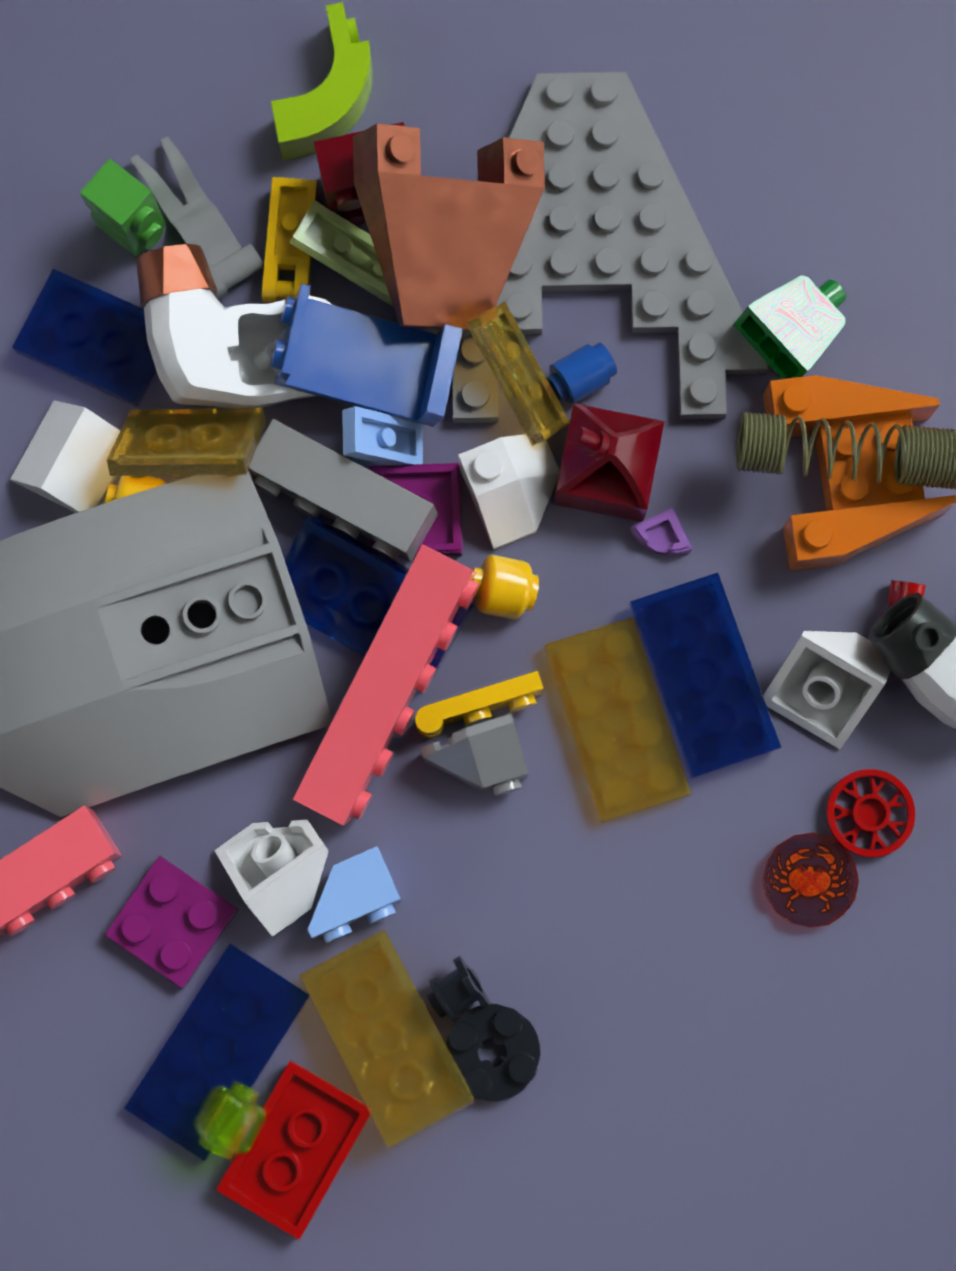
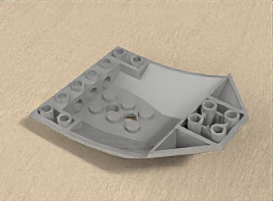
(102, 709)

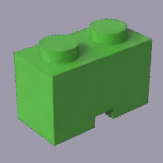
(124, 208)

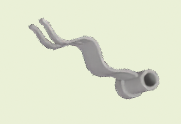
(200, 222)

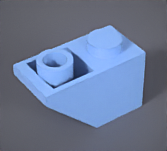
(352, 892)

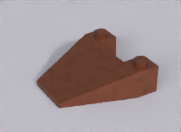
(440, 238)

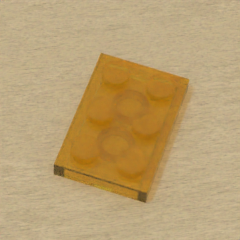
(187, 442)

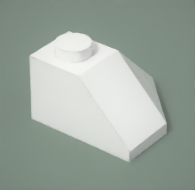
(509, 485)
(275, 870)

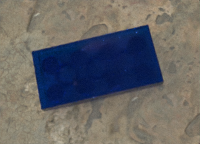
(704, 675)
(219, 1040)

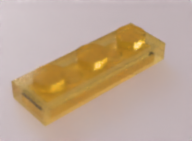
(518, 373)

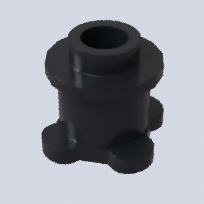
(456, 991)

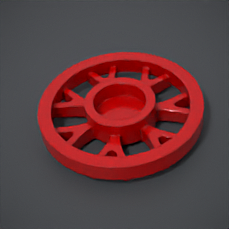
(870, 813)

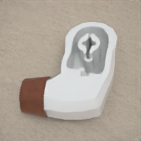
(198, 345)

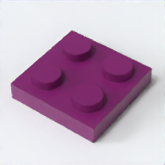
(171, 922)

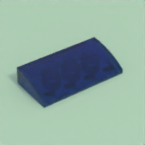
(347, 586)

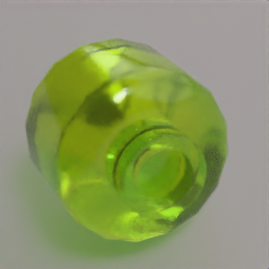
(229, 1120)

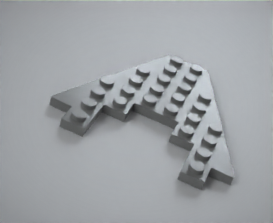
(613, 223)

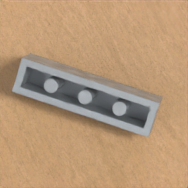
(342, 491)

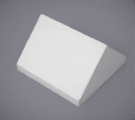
(69, 458)

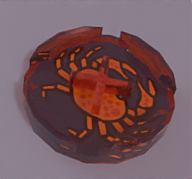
(810, 880)

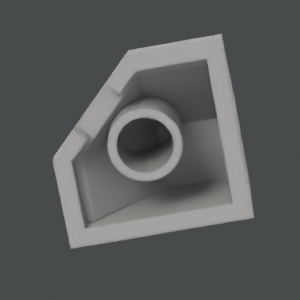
(482, 756)

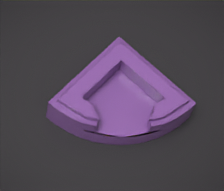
(662, 534)

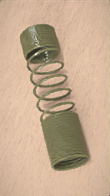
(921, 454)

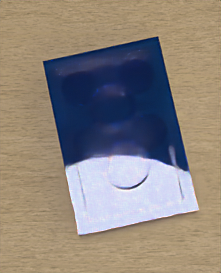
(89, 338)

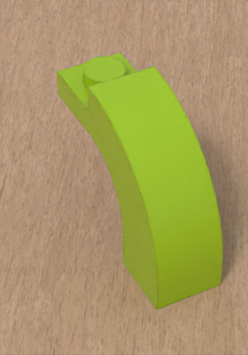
(334, 104)

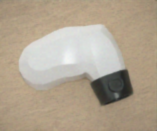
(920, 650)

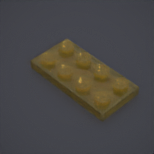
(617, 719)
(387, 1039)

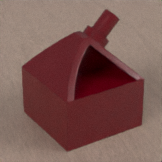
(609, 462)

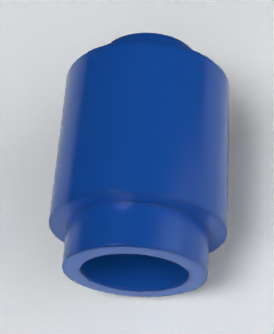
(581, 373)

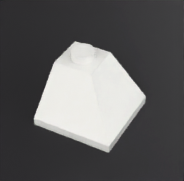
(828, 683)

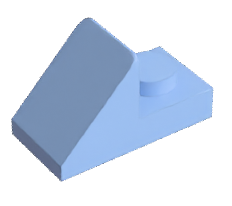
(380, 438)

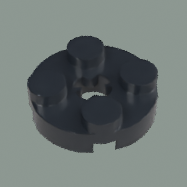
(506, 1028)

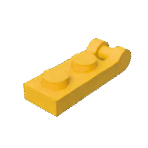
(288, 206)
(476, 705)

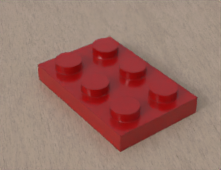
(297, 1150)

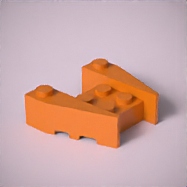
(858, 511)

